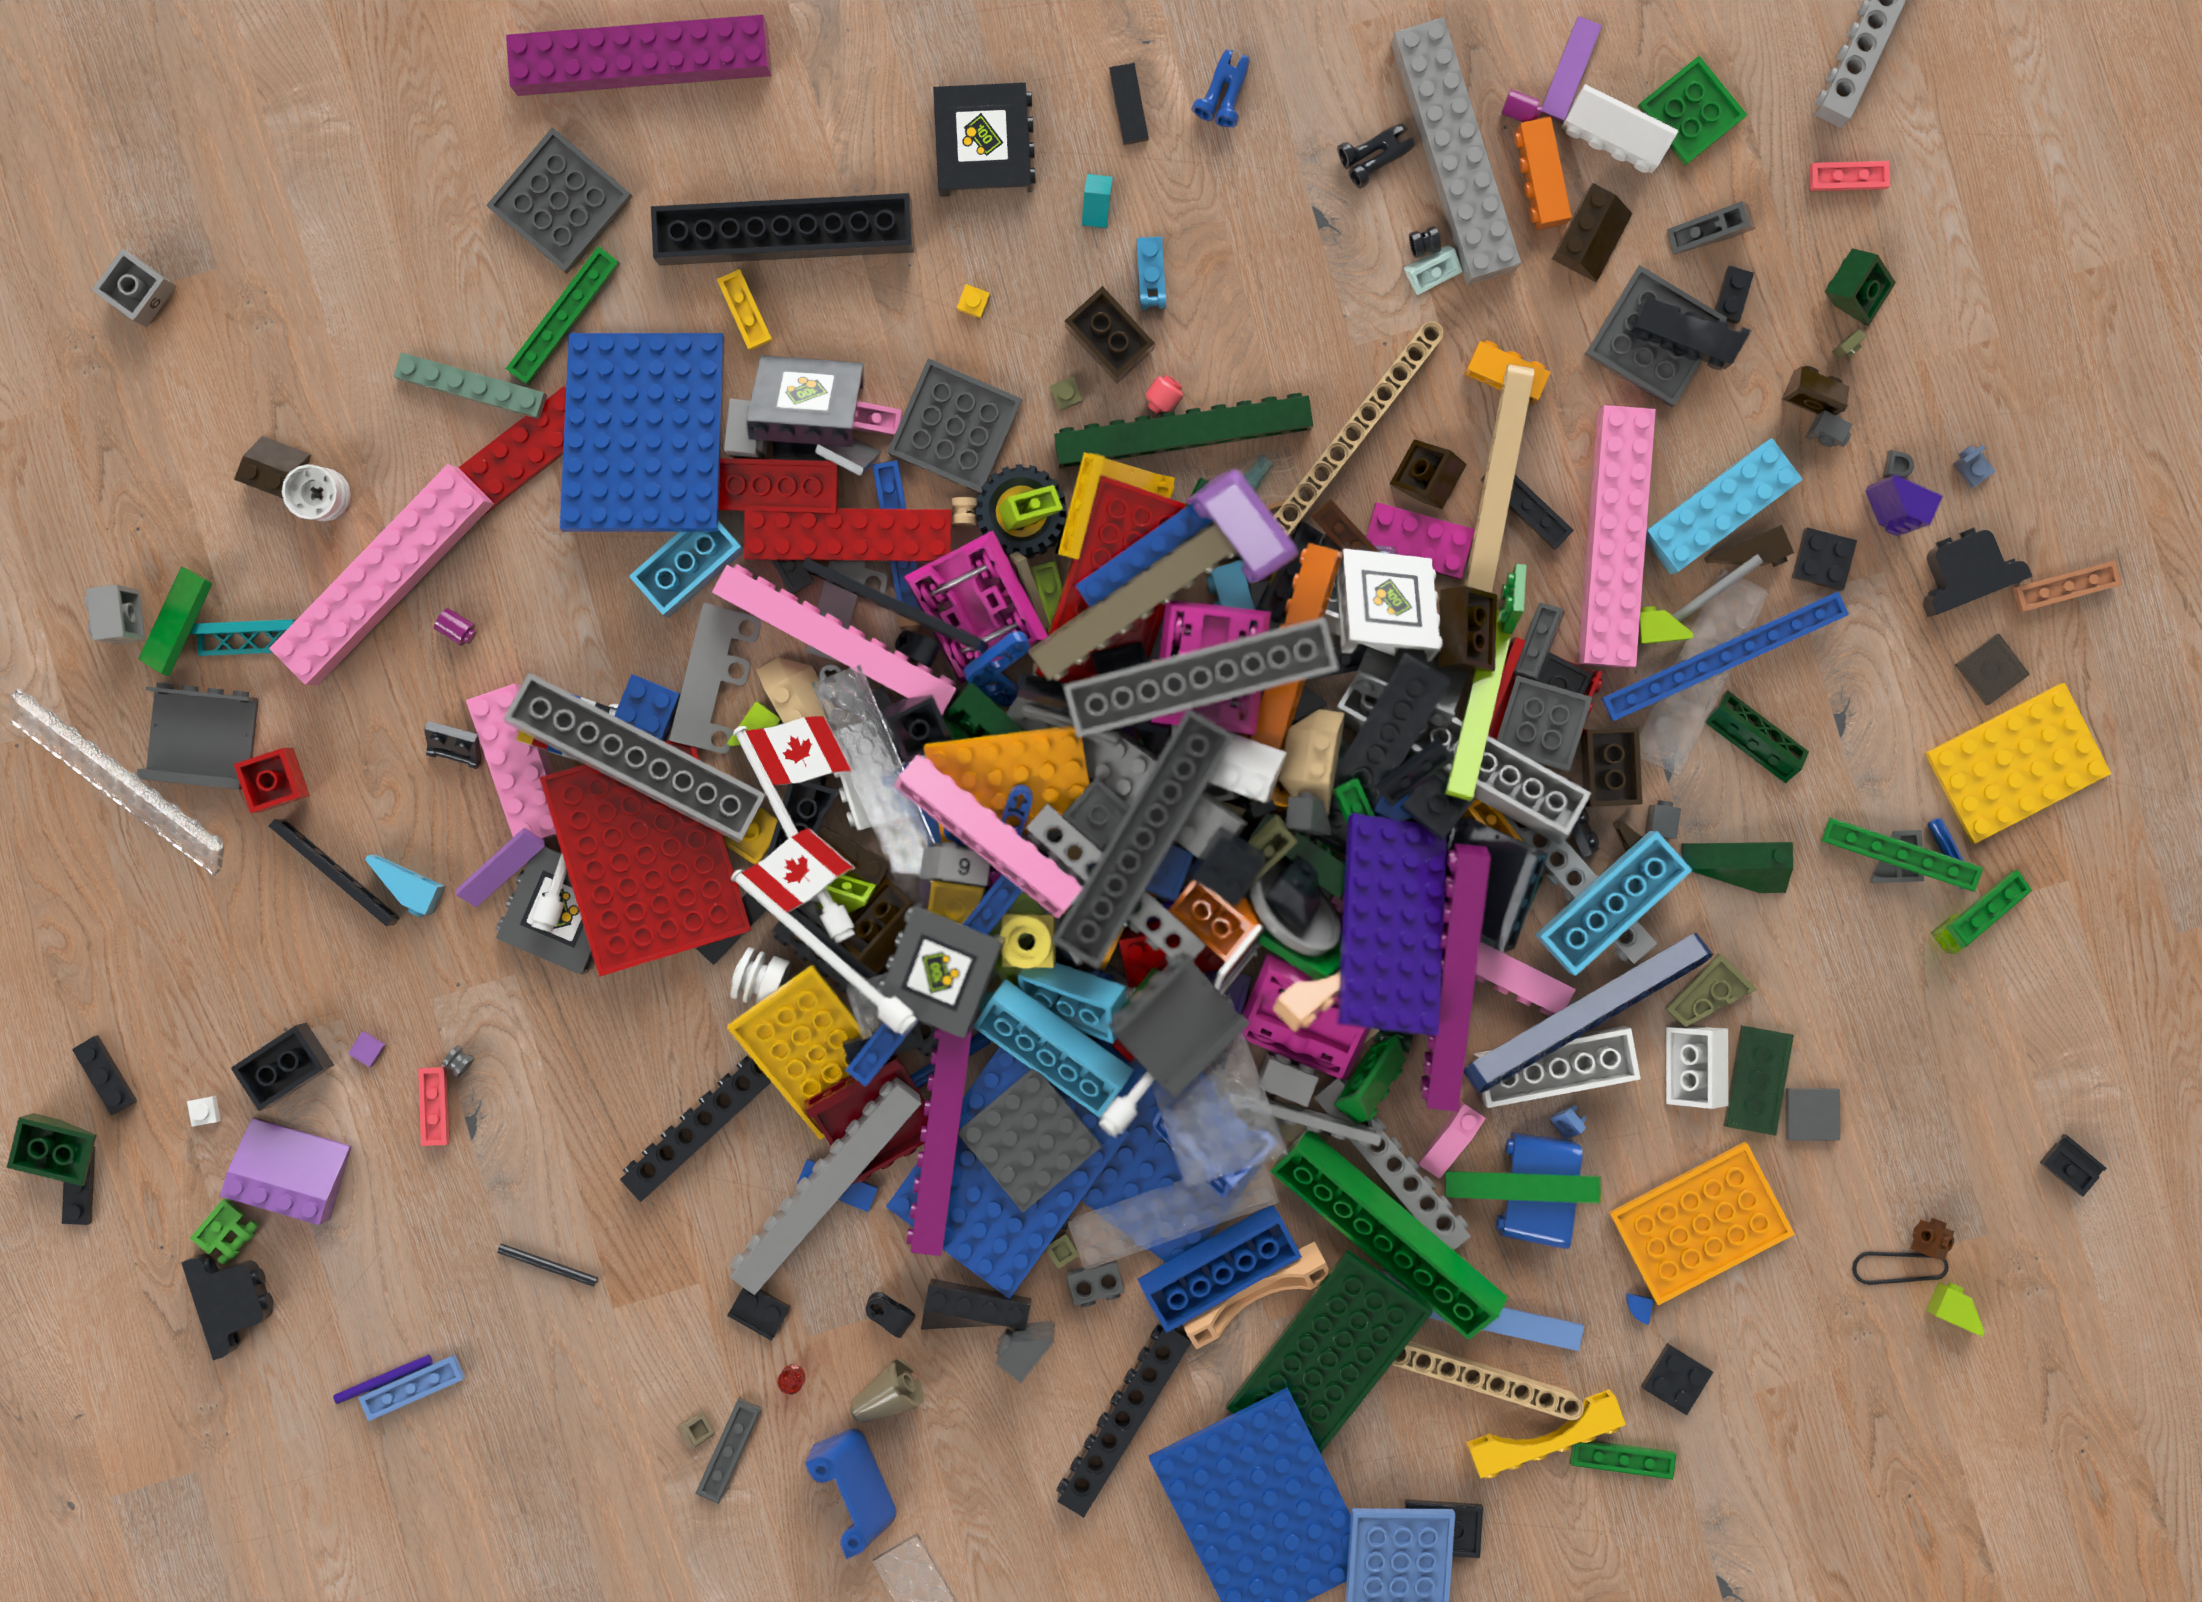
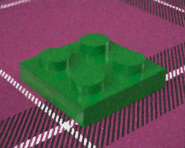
(1513, 595)

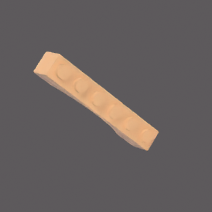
(1305, 999)
(1301, 1274)

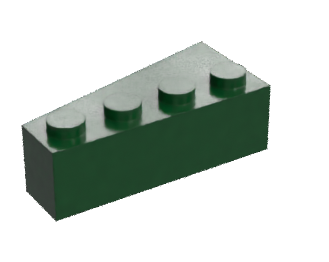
(979, 715)
(1329, 869)

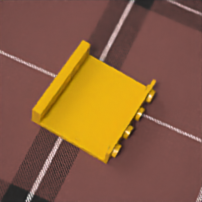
(1085, 489)

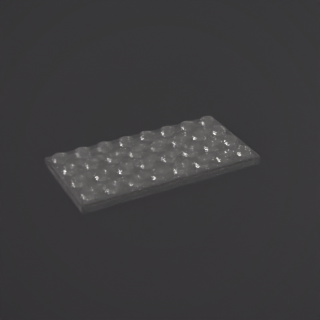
(1221, 1115)

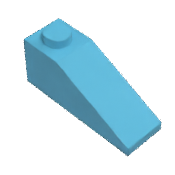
(407, 886)

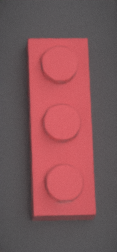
(1849, 176)
(433, 1106)

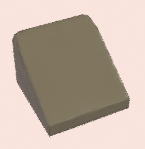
(695, 1430)

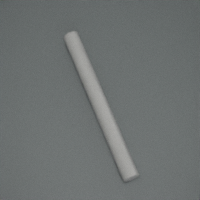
(1718, 588)

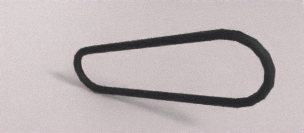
(1896, 1280)

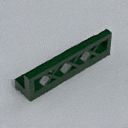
(1756, 740)

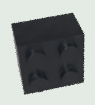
(1228, 866)

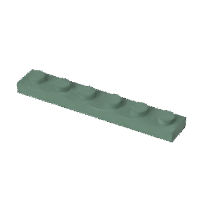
(470, 385)

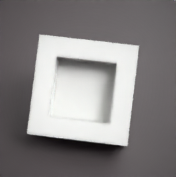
(203, 1111)

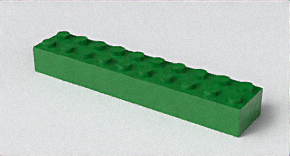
(1389, 1234)

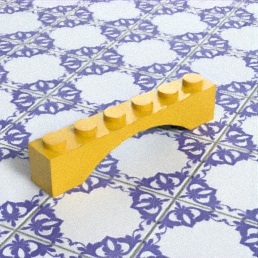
(1497, 1453)

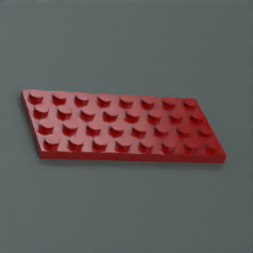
(1116, 521)

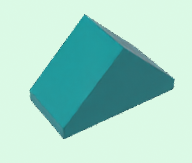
(1096, 201)

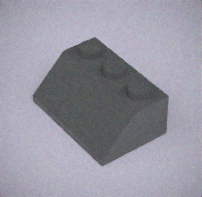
(1022, 1349)

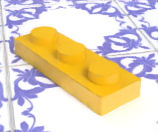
(744, 310)

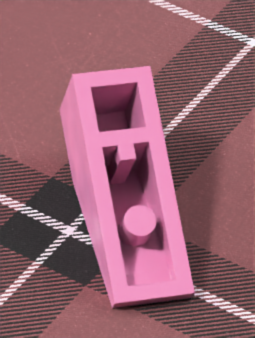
(876, 419)
(1451, 1139)

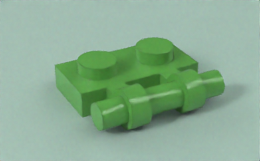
(218, 1226)

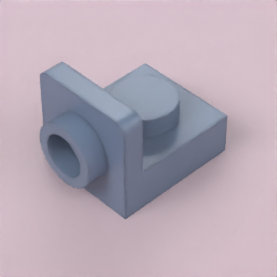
(1973, 465)

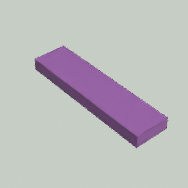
(1570, 69)
(500, 867)

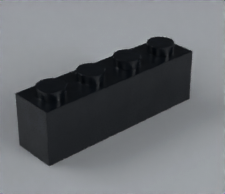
(1688, 333)
(807, 807)
(969, 1306)

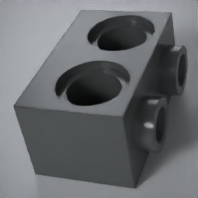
(1098, 1289)

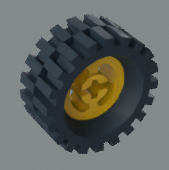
(1010, 482)

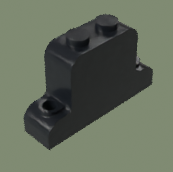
(1969, 570)
(227, 1300)

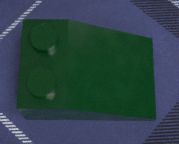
(51, 1149)

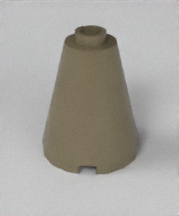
(888, 1394)

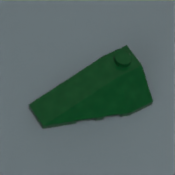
(1749, 865)

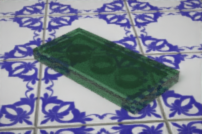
(1758, 1080)

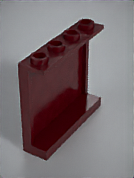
(844, 1102)

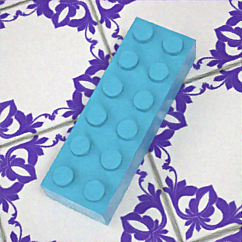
(1721, 506)
(1613, 902)
(1053, 1048)

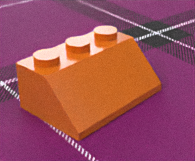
(1215, 920)

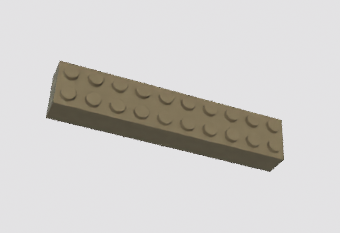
(1131, 601)

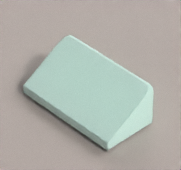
(1433, 269)

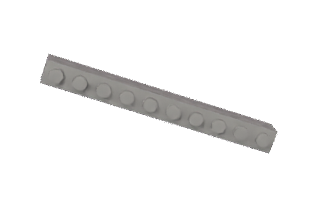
(825, 1185)

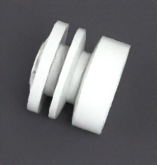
(302, 494)
(758, 978)

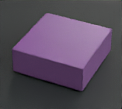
(367, 1049)

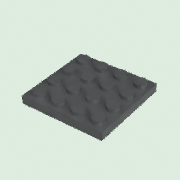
(559, 200)
(1642, 362)
(954, 426)
(1029, 1139)

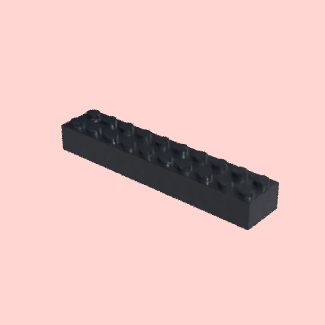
(782, 229)

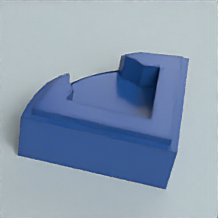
(1640, 1307)

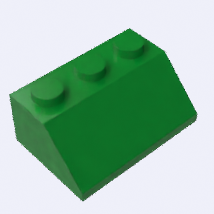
(1371, 1080)

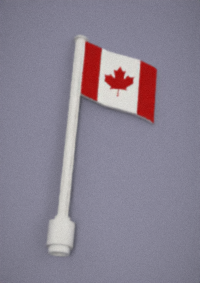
(795, 755)
(794, 877)

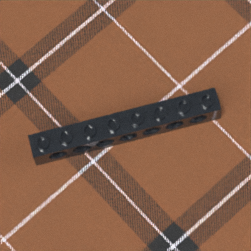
(805, 953)
(641, 1183)
(1081, 1498)

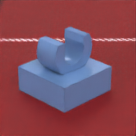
(1568, 1122)

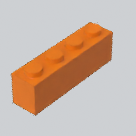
(1543, 173)

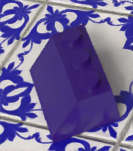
(1902, 505)

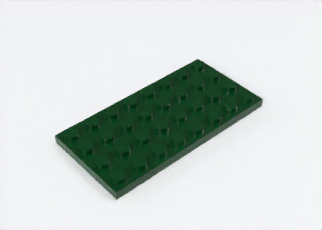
(1336, 1346)

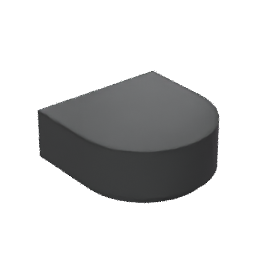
(1898, 464)

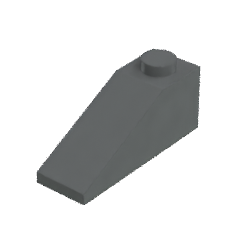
(1711, 228)

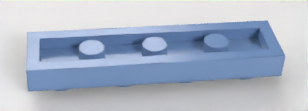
(411, 1387)

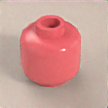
(1164, 394)

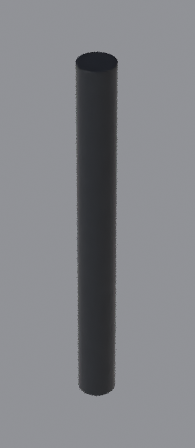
(547, 1265)

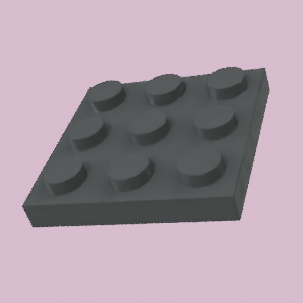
(1544, 722)

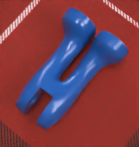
(1223, 73)

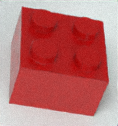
(271, 780)

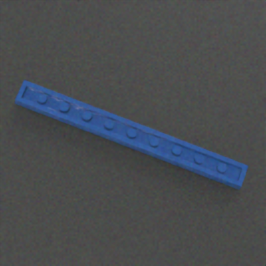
(1724, 656)
(886, 1040)

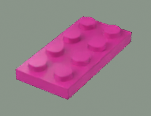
(1422, 537)

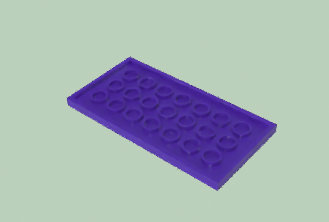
(1392, 926)

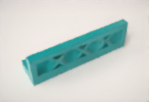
(240, 628)

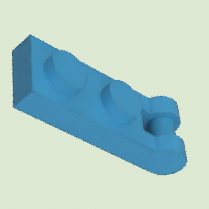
(1151, 272)

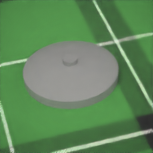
(1320, 935)

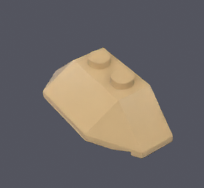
(791, 689)
(1313, 755)

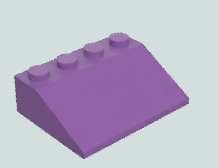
(286, 1171)

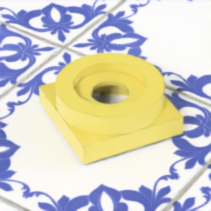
(1041, 927)

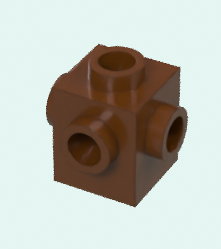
(1933, 1238)

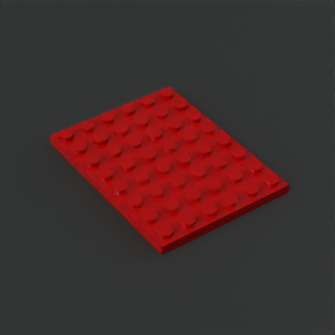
(641, 870)

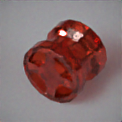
(787, 1383)

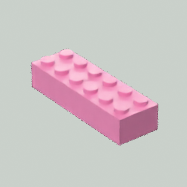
(512, 764)

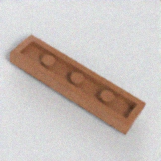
(2067, 586)

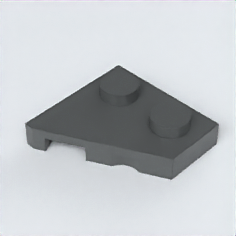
(1889, 873)

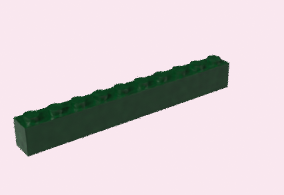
(1186, 430)

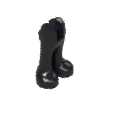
(1391, 151)

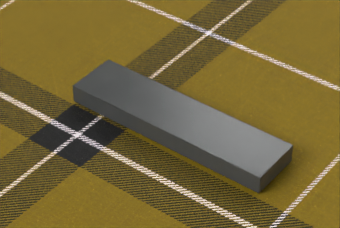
(728, 1450)

